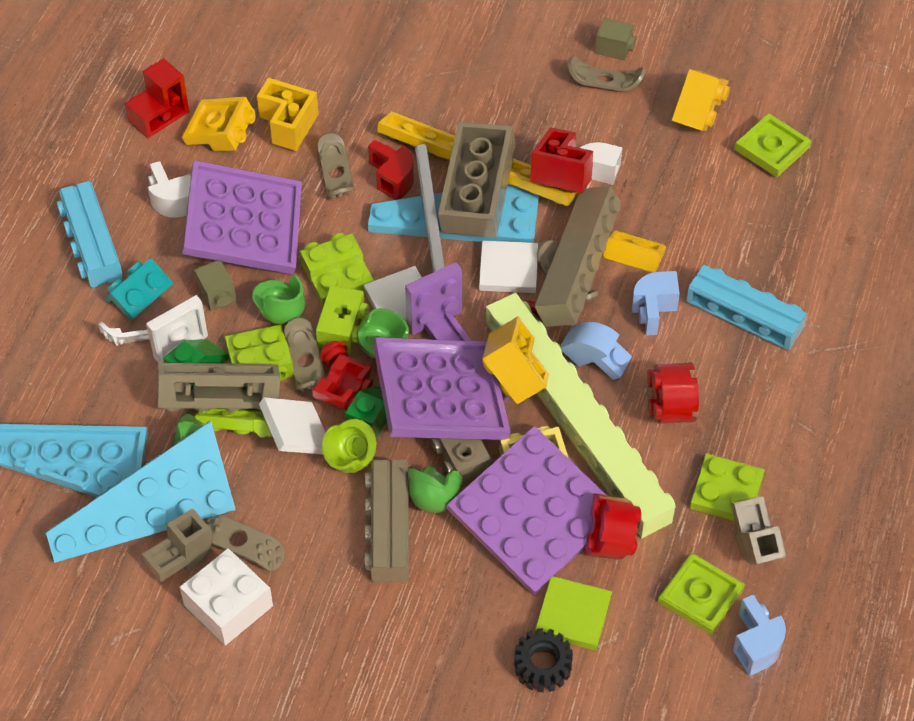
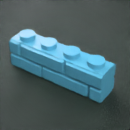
(90, 234)
(746, 307)

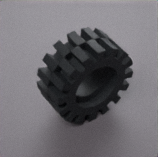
(543, 643)

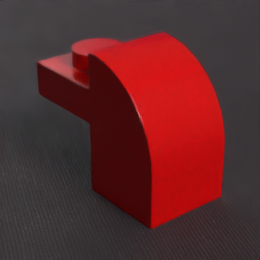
(394, 168)

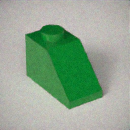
(196, 352)
(370, 408)

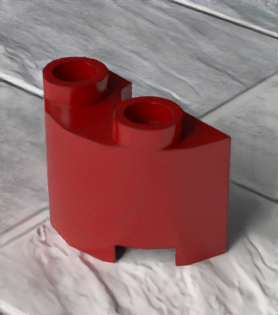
(343, 382)
(613, 527)

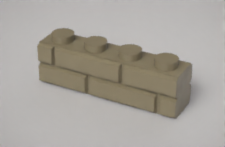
(389, 521)

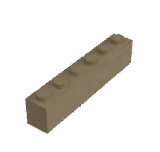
(578, 256)

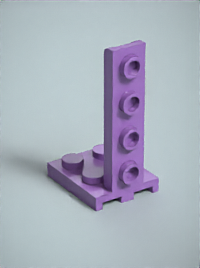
(434, 303)

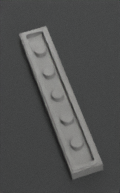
(429, 208)

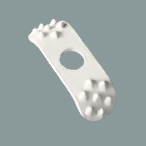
(117, 336)

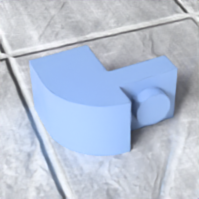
(655, 294)
(596, 344)
(762, 641)

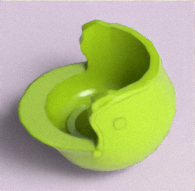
(349, 446)

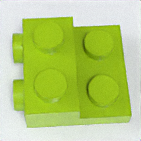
(335, 264)
(261, 347)

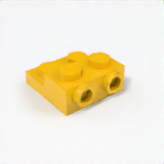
(220, 123)

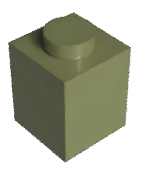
(615, 39)
(215, 285)

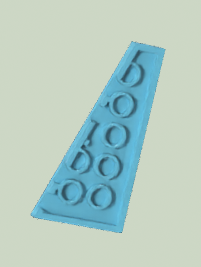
(408, 218)
(74, 455)
(149, 498)

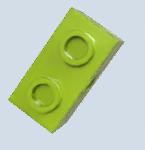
(341, 317)

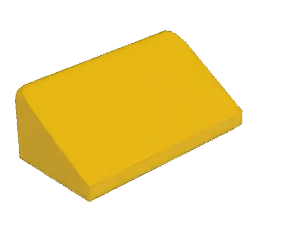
(634, 251)

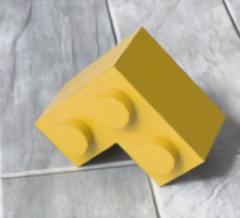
(699, 99)
(288, 110)
(513, 363)

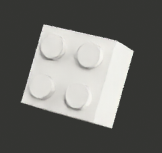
(226, 596)

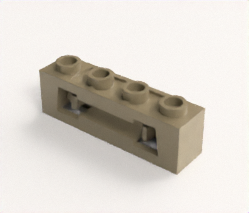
(216, 385)

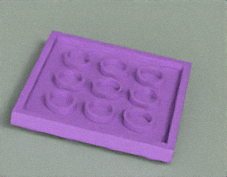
(242, 217)
(439, 390)
(529, 510)

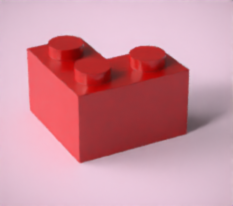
(162, 100)
(560, 163)

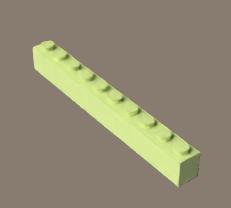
(589, 424)

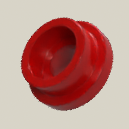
(331, 352)

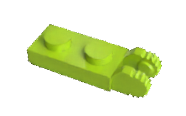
(240, 421)

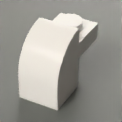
(605, 161)
(166, 195)

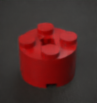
(673, 393)

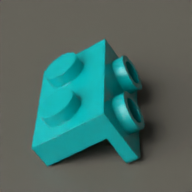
(139, 289)

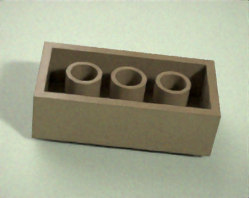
(477, 179)

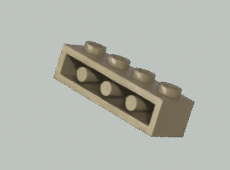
(462, 455)

